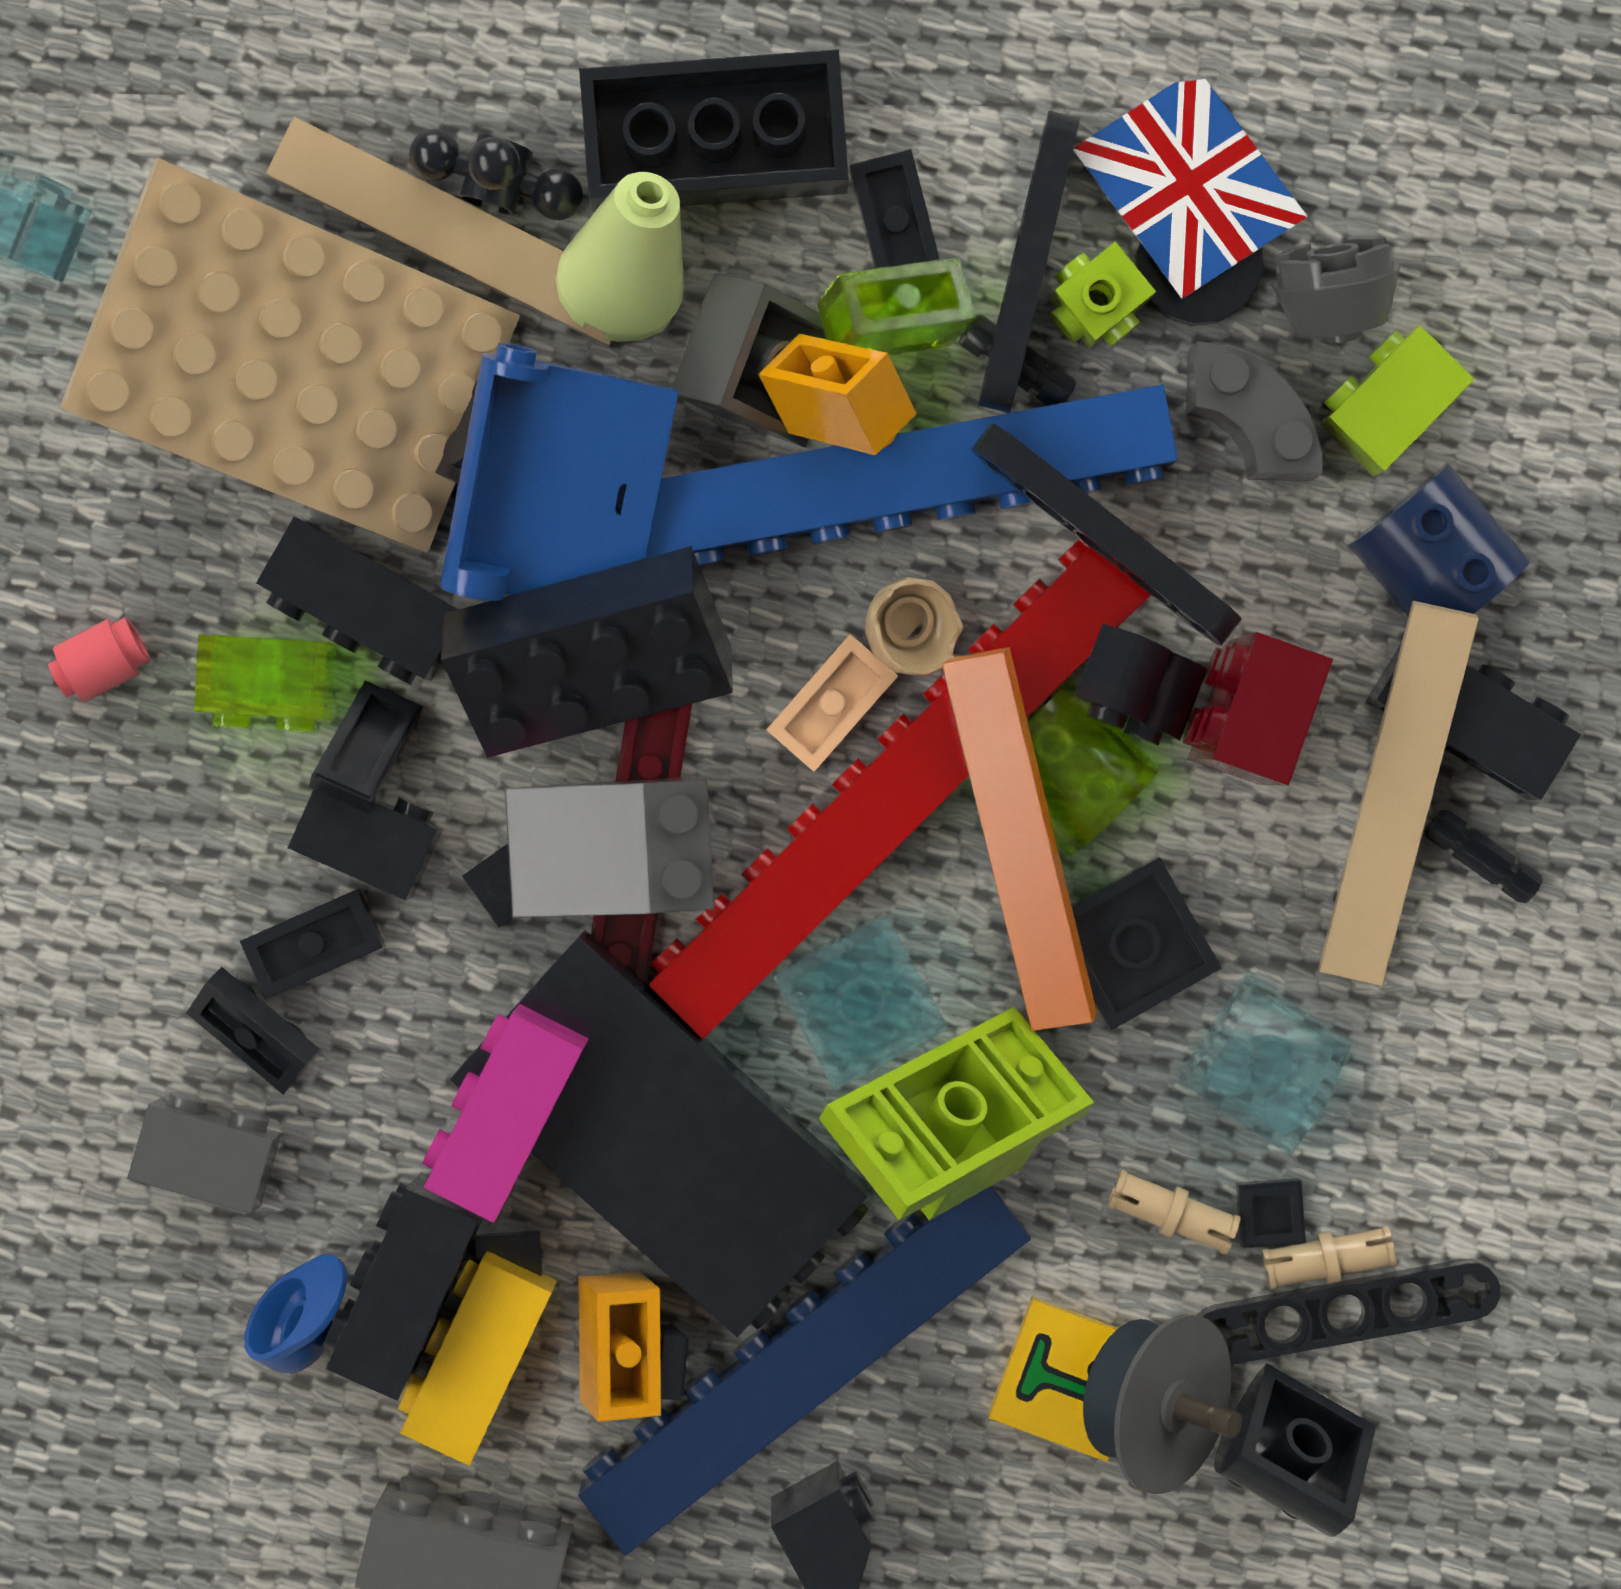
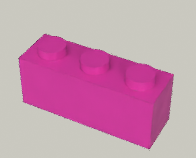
(502, 1111)

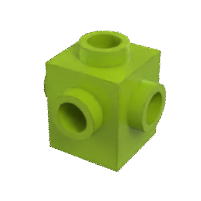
(1114, 279)

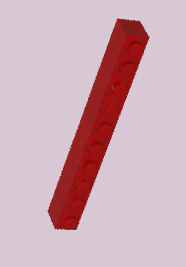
(882, 800)

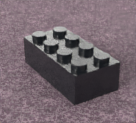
(719, 126)
(587, 652)

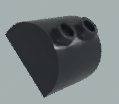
(1298, 1451)

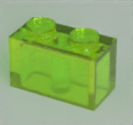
(898, 307)
(264, 679)

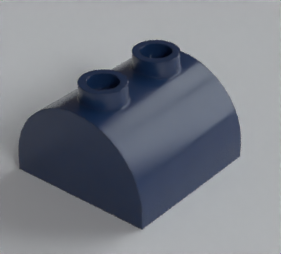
(1440, 548)

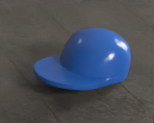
(296, 1315)

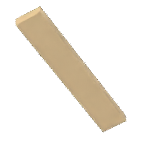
(423, 219)
(1398, 792)

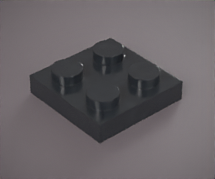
(1140, 943)

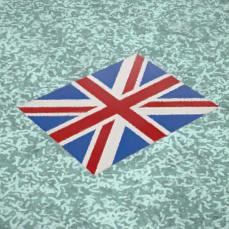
(1189, 183)

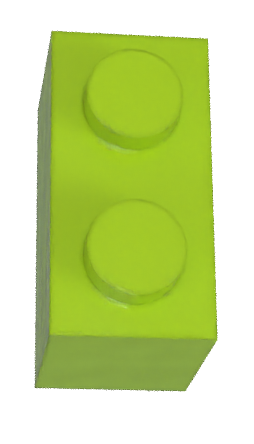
(1396, 400)

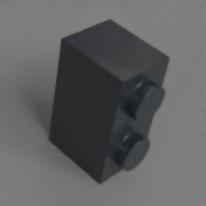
(376, 847)

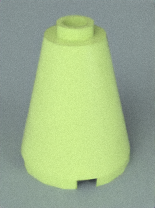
(626, 261)

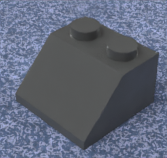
(732, 342)

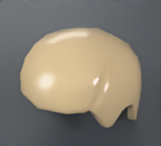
(898, 612)

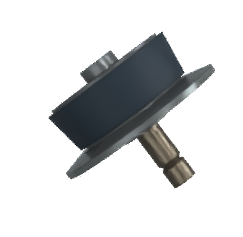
(1160, 1399)

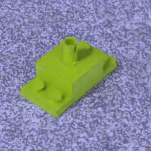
(956, 1116)

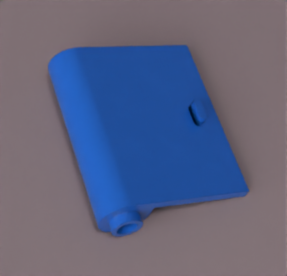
(547, 470)

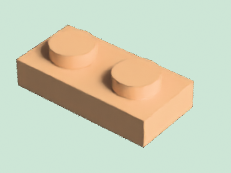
(832, 703)

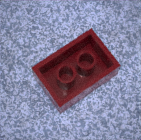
(1257, 708)

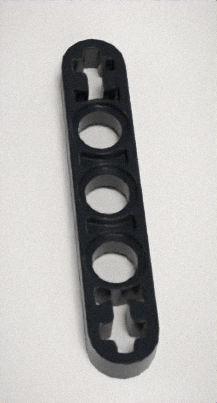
(1028, 262)
(1106, 534)
(1376, 1314)

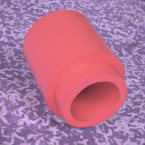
(98, 659)

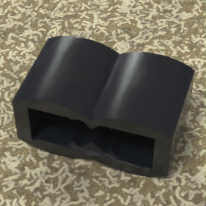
(1139, 684)

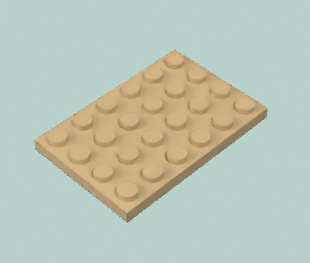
(284, 356)

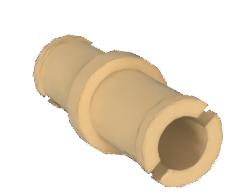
(1173, 1212)
(1329, 1257)

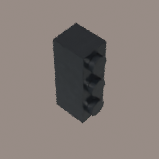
(356, 601)
(1499, 731)

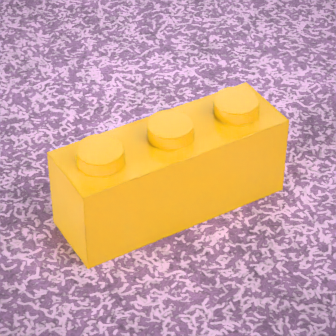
(474, 1356)

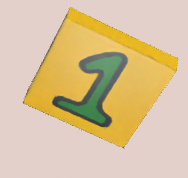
(1049, 1375)

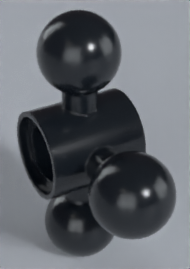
(495, 174)

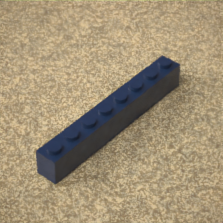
(796, 1366)

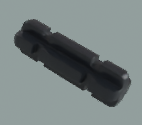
(1052, 386)
(1484, 856)

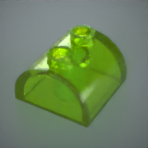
(1084, 768)

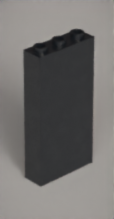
(683, 1145)

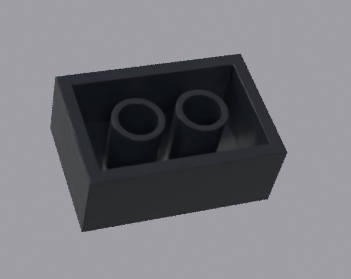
(401, 1289)

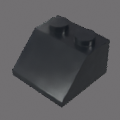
(825, 1528)

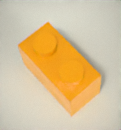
(838, 393)
(619, 1346)

